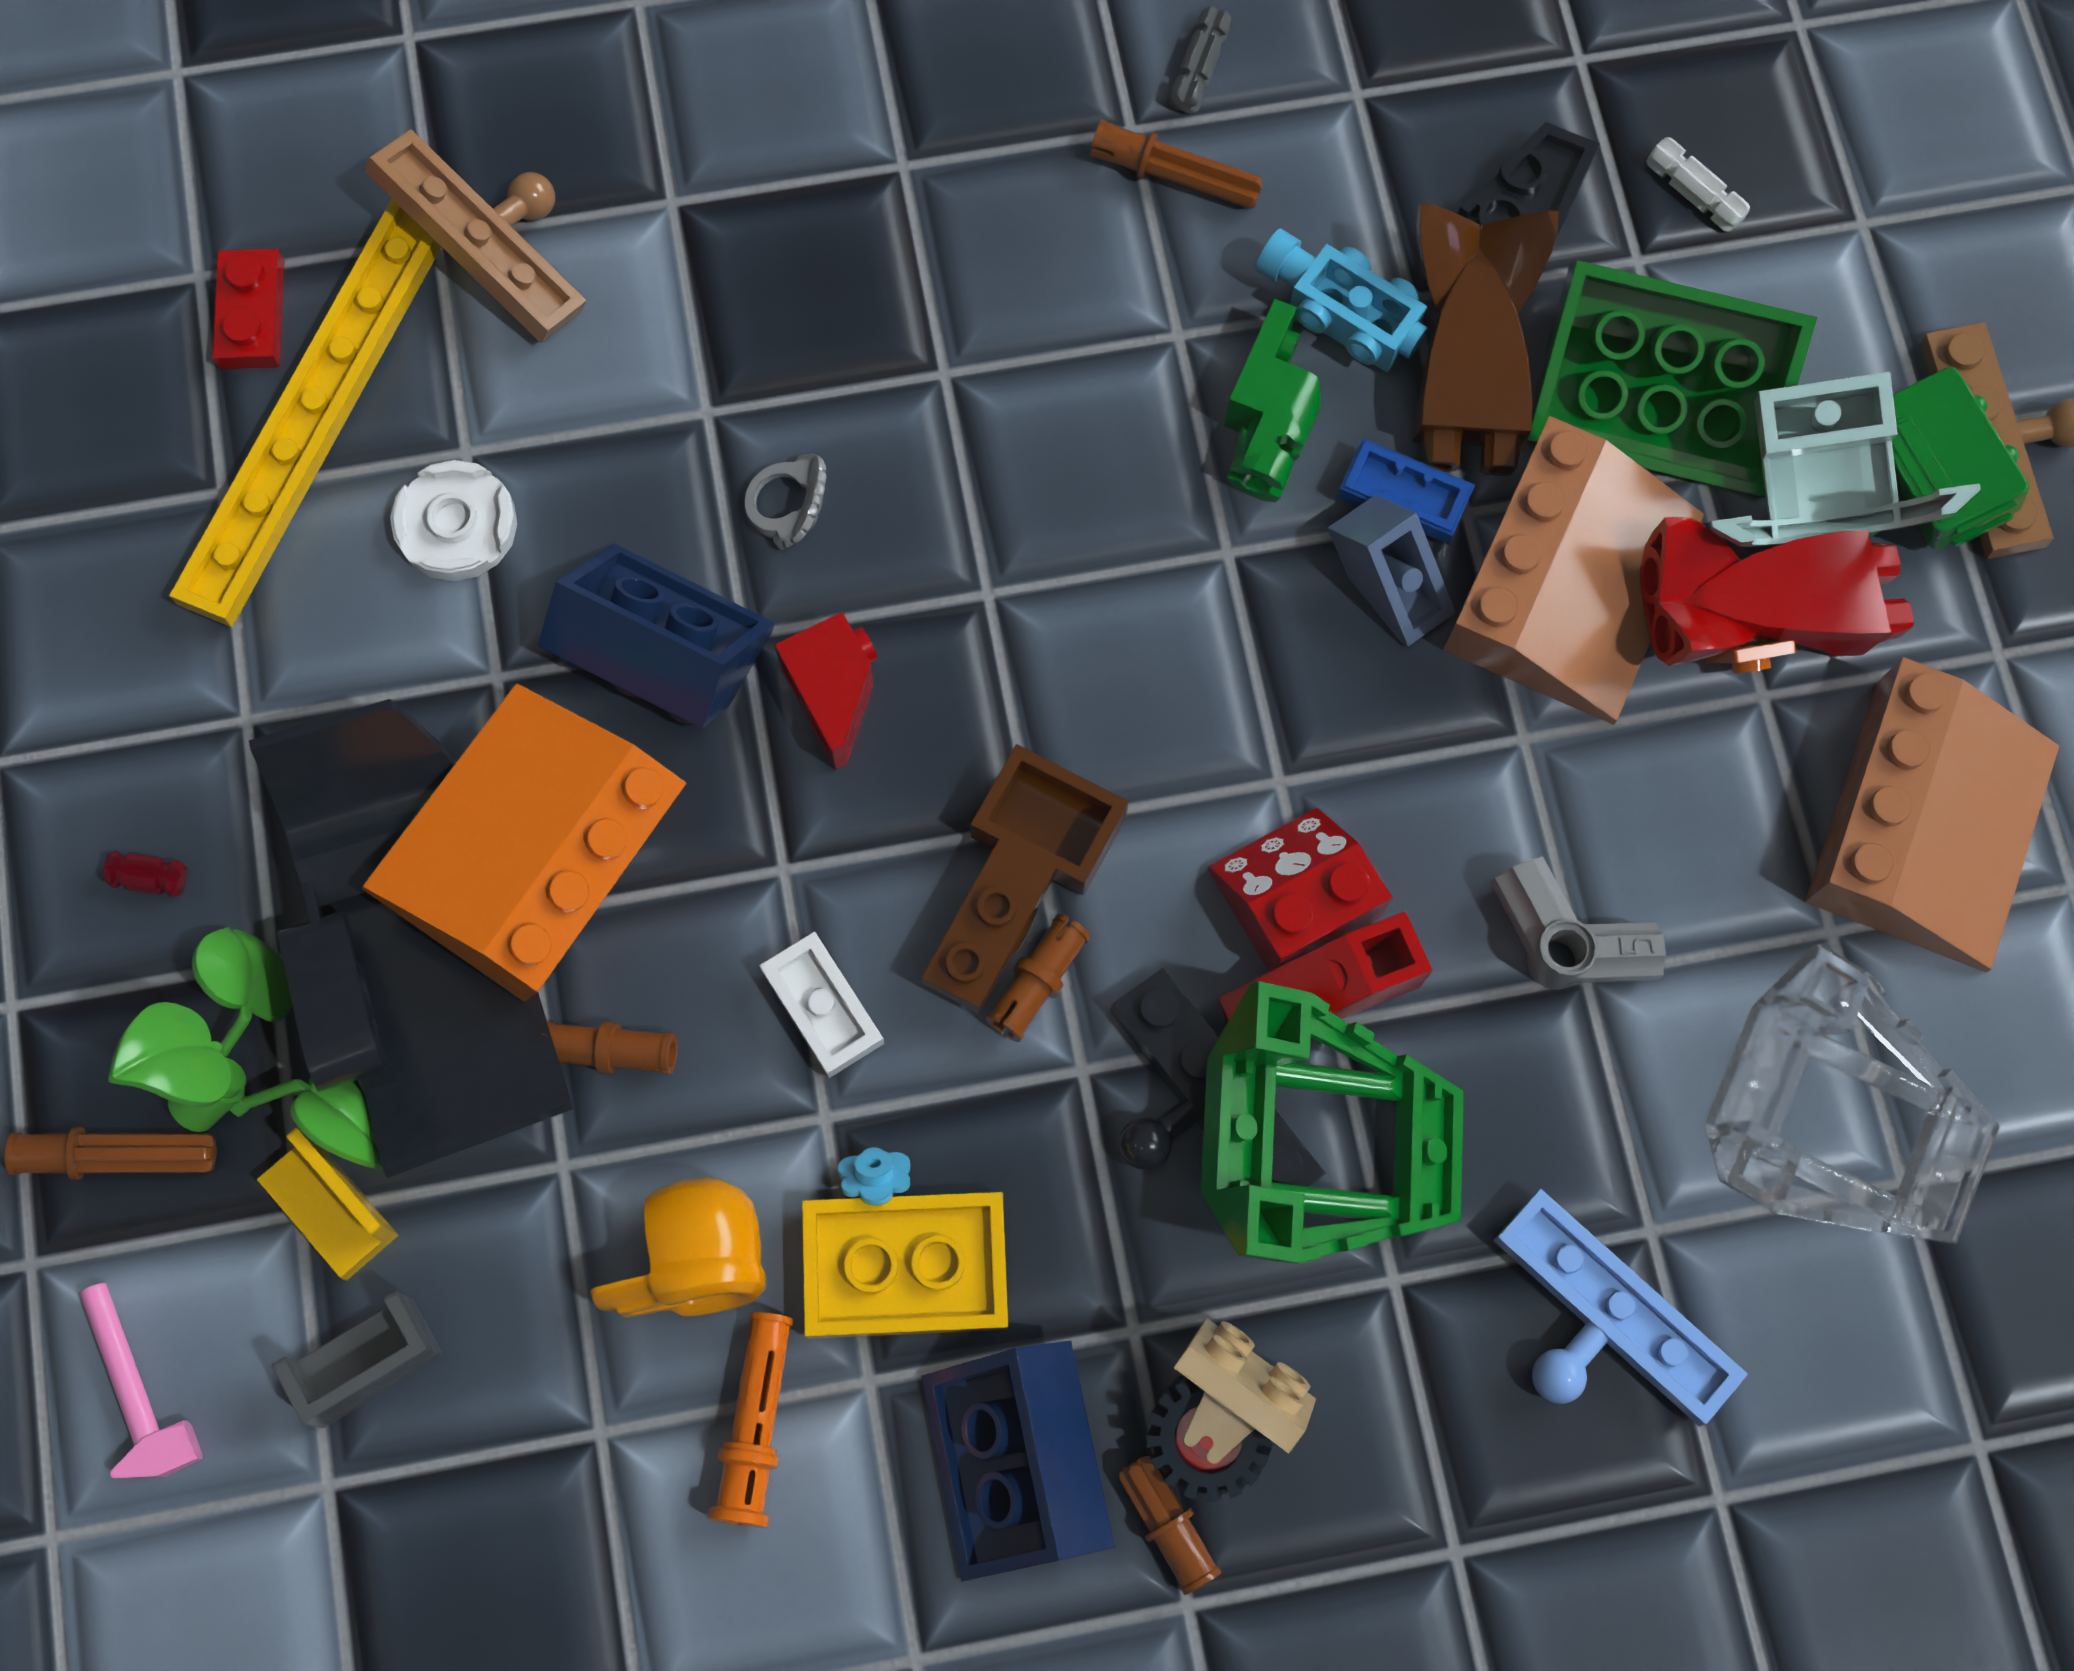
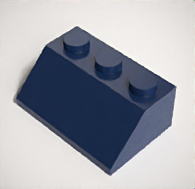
(653, 634)
(1017, 1460)

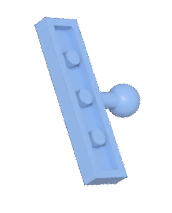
(1616, 1311)

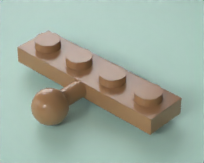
(481, 235)
(1973, 355)

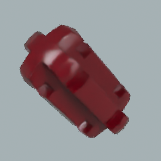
(145, 873)

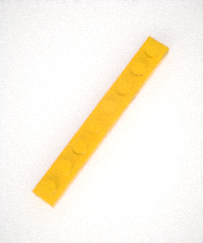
(306, 419)

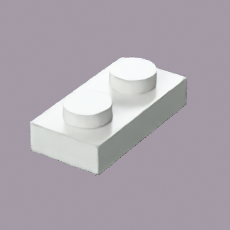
(822, 1004)

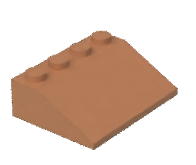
(1563, 574)
(1934, 815)

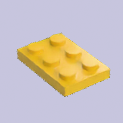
(904, 1265)

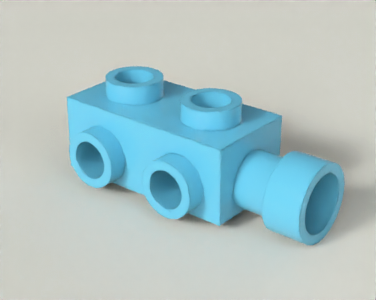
(1347, 300)

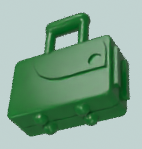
(1952, 443)

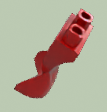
(1807, 591)

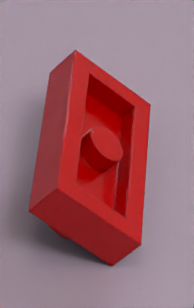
(248, 309)

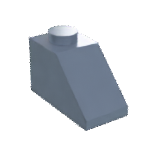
(1393, 567)

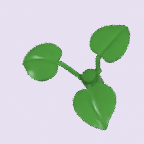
(173, 1053)

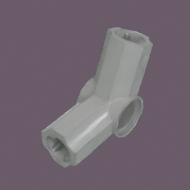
(1600, 950)

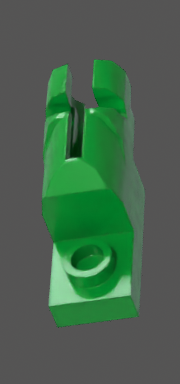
(1271, 409)

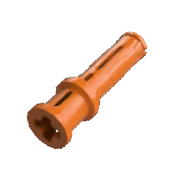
(749, 1453)

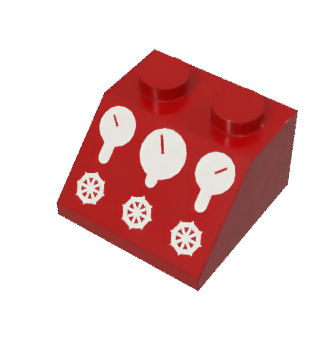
(1300, 888)

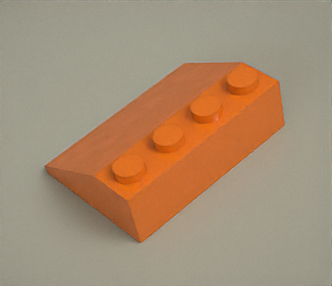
(524, 839)

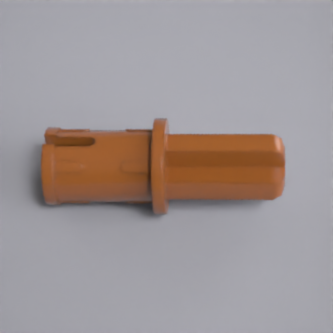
(1168, 1524)

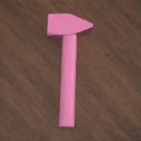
(155, 1450)

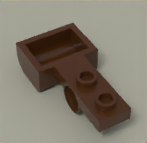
(1040, 830)

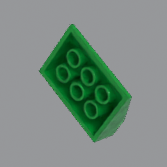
(1668, 372)

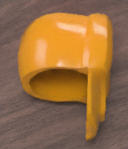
(699, 1251)

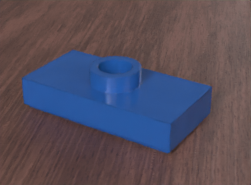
(1428, 491)

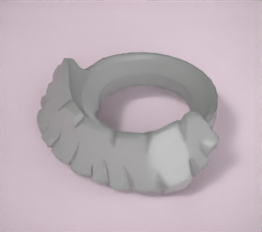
(787, 531)

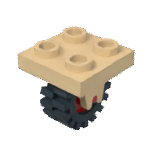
(1225, 1414)

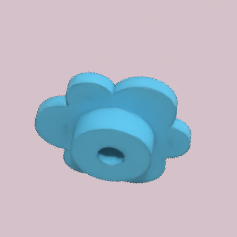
(874, 1175)

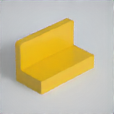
(327, 1206)

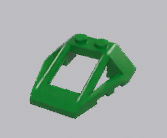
(1243, 1070)

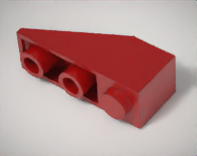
(1353, 969)

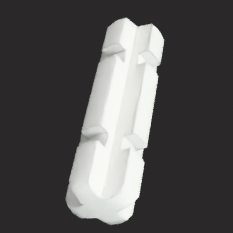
(1698, 184)

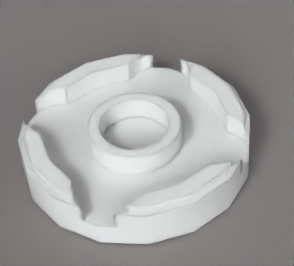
(454, 521)

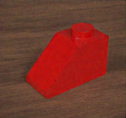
(831, 680)

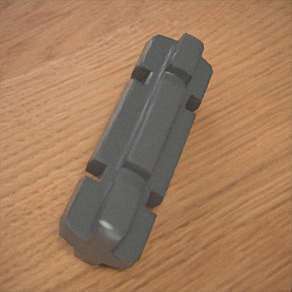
(1200, 60)

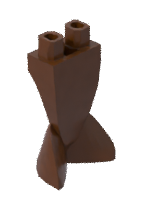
(1477, 360)

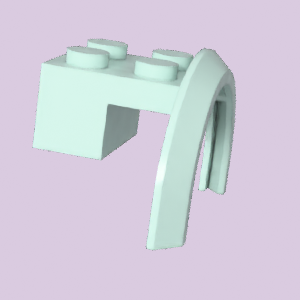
(1832, 465)

